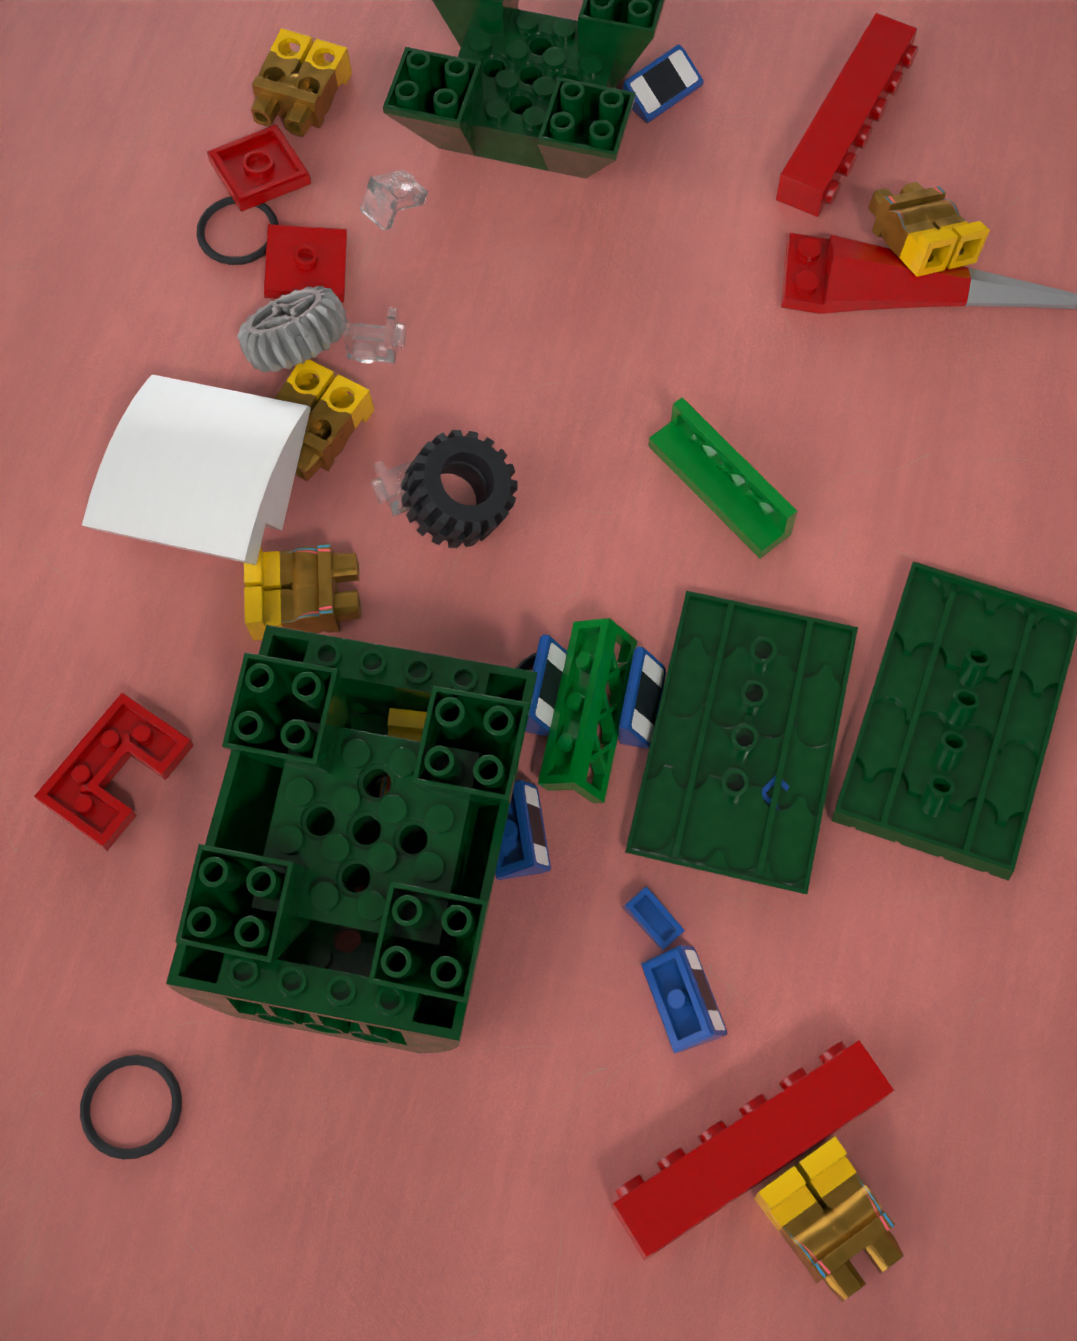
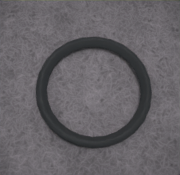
(226, 259)
(144, 1150)

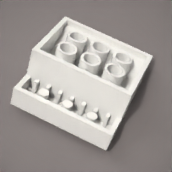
(198, 469)

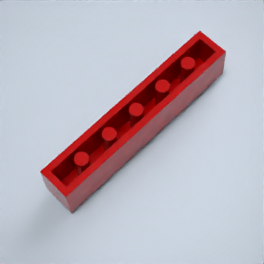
(846, 115)
(751, 1148)

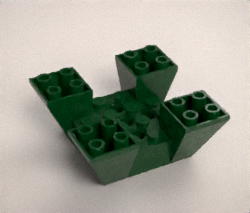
(527, 83)
(301, 722)

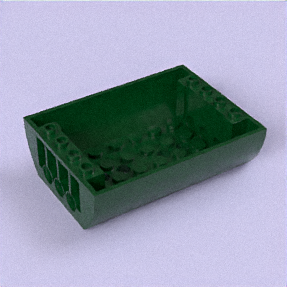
(311, 981)

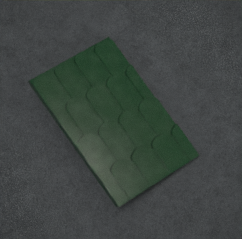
(740, 703)
(958, 720)

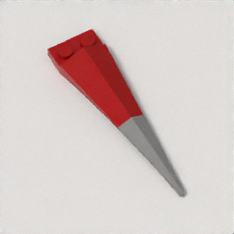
(861, 276)

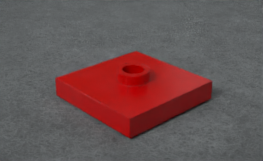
(259, 167)
(304, 258)

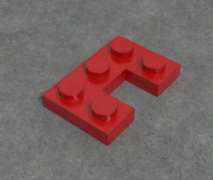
(78, 784)

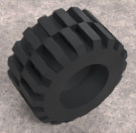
(480, 467)

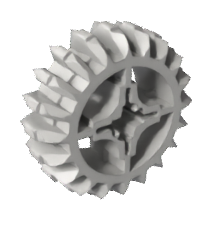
(292, 329)

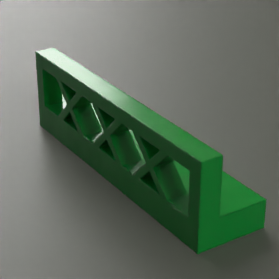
(723, 480)
(584, 703)

